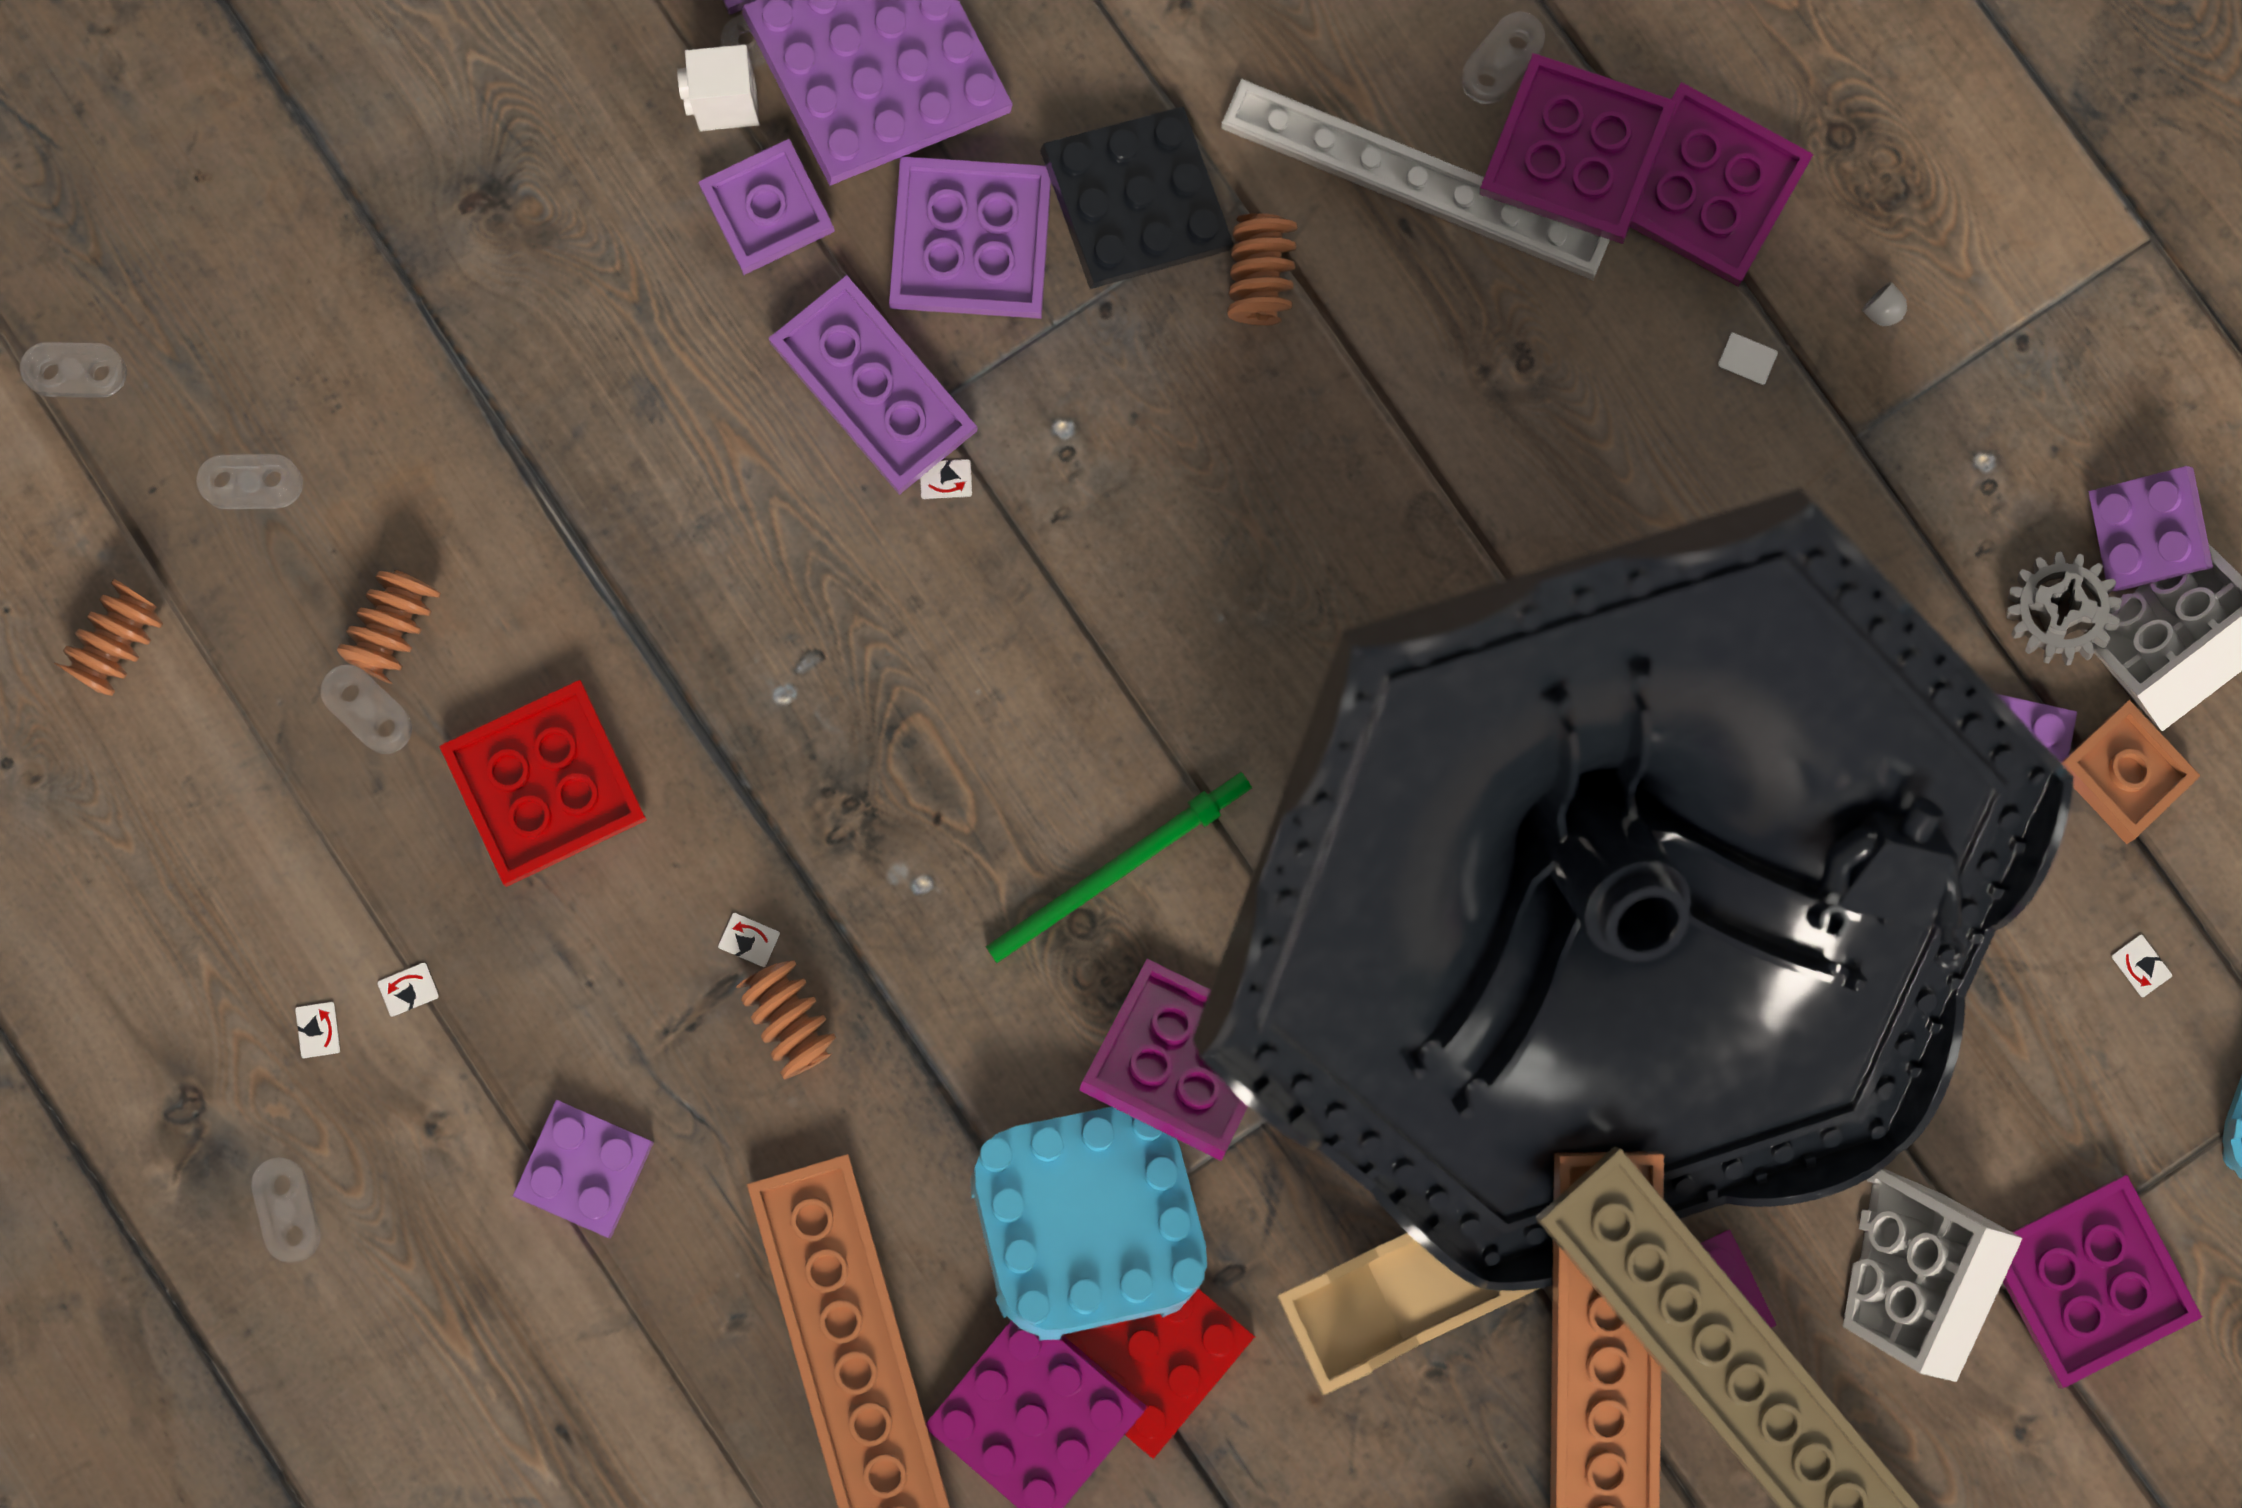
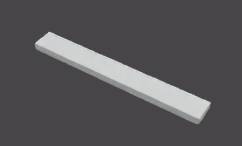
(1404, 176)

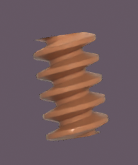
(1260, 268)
(387, 623)
(111, 639)
(787, 1018)

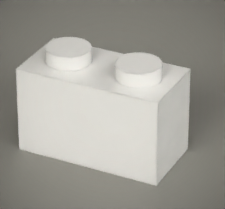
(719, 87)

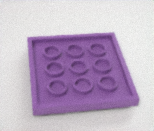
(876, 75)

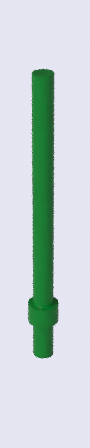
(1202, 810)

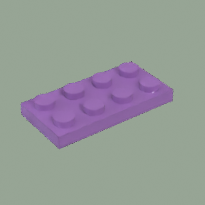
(873, 384)

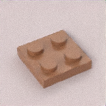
(2129, 772)

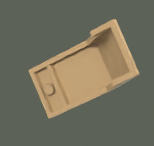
(1380, 1309)

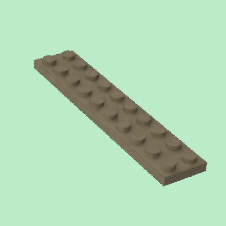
(1714, 1343)

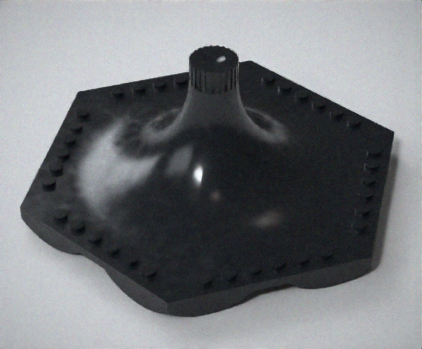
(1569, 875)

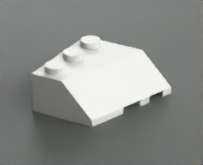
(2177, 640)
(1925, 1275)

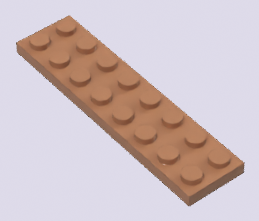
(847, 1338)
(1601, 1381)

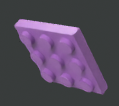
(970, 237)

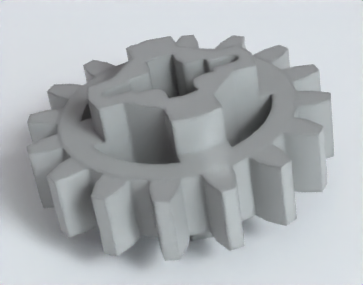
(2082, 614)

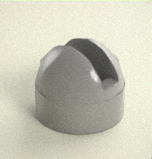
(1886, 306)

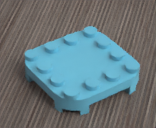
(1087, 1222)

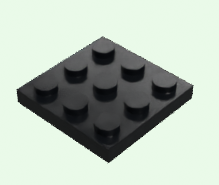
(1136, 197)

